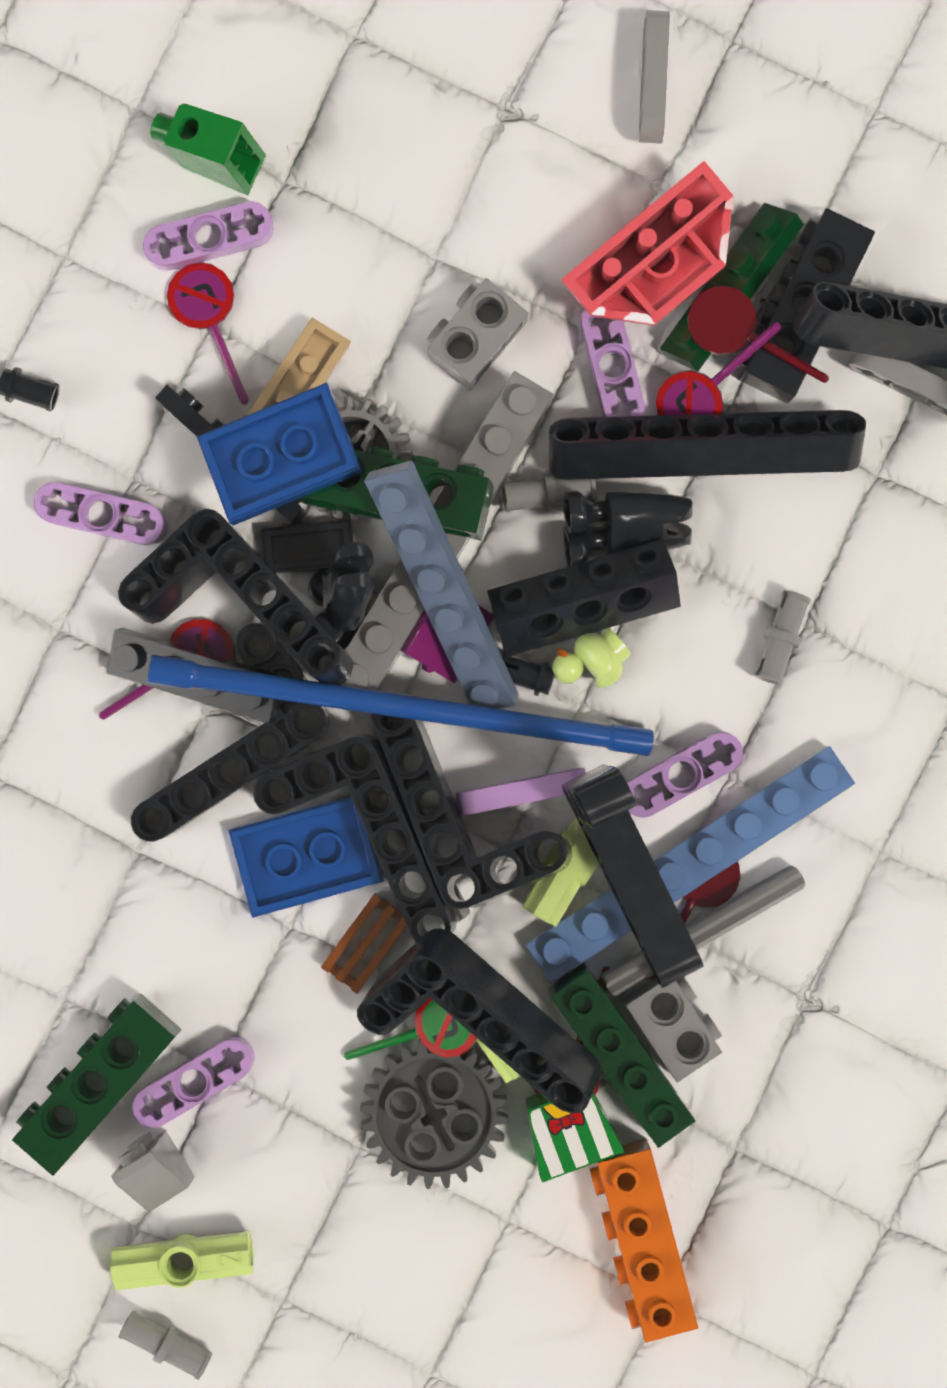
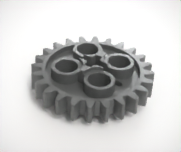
(397, 1128)

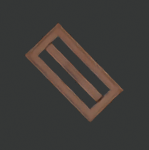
(343, 974)

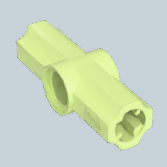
(553, 894)
(153, 1262)

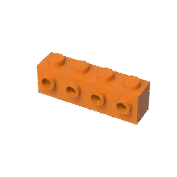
(646, 1243)

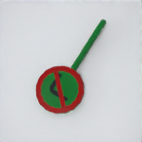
(436, 1030)

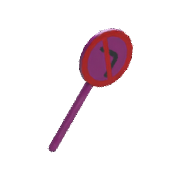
(201, 299)
(697, 393)
(195, 634)

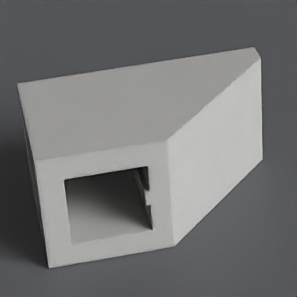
(152, 1171)

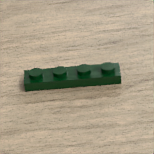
(745, 270)

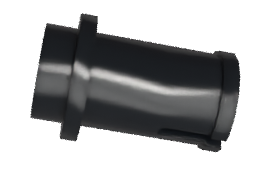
(28, 389)
(530, 674)

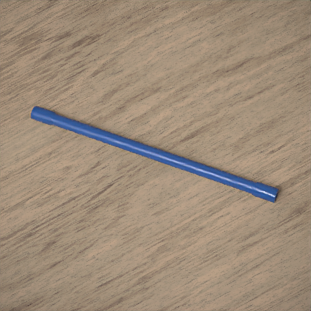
(189, 675)

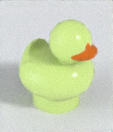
(598, 653)

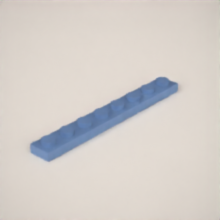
(698, 859)

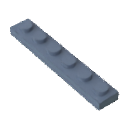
(441, 585)

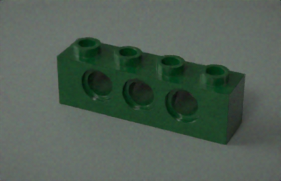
(462, 516)
(621, 1055)
(53, 1142)

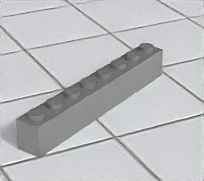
(398, 606)

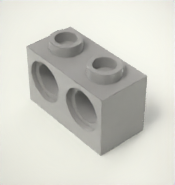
(486, 339)
(666, 1029)

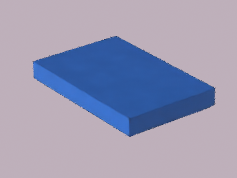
(279, 454)
(304, 856)

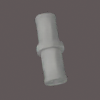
(545, 492)
(782, 637)
(165, 1345)

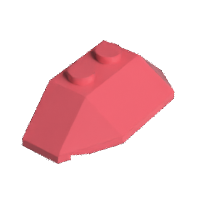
(659, 254)

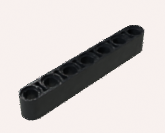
(706, 444)

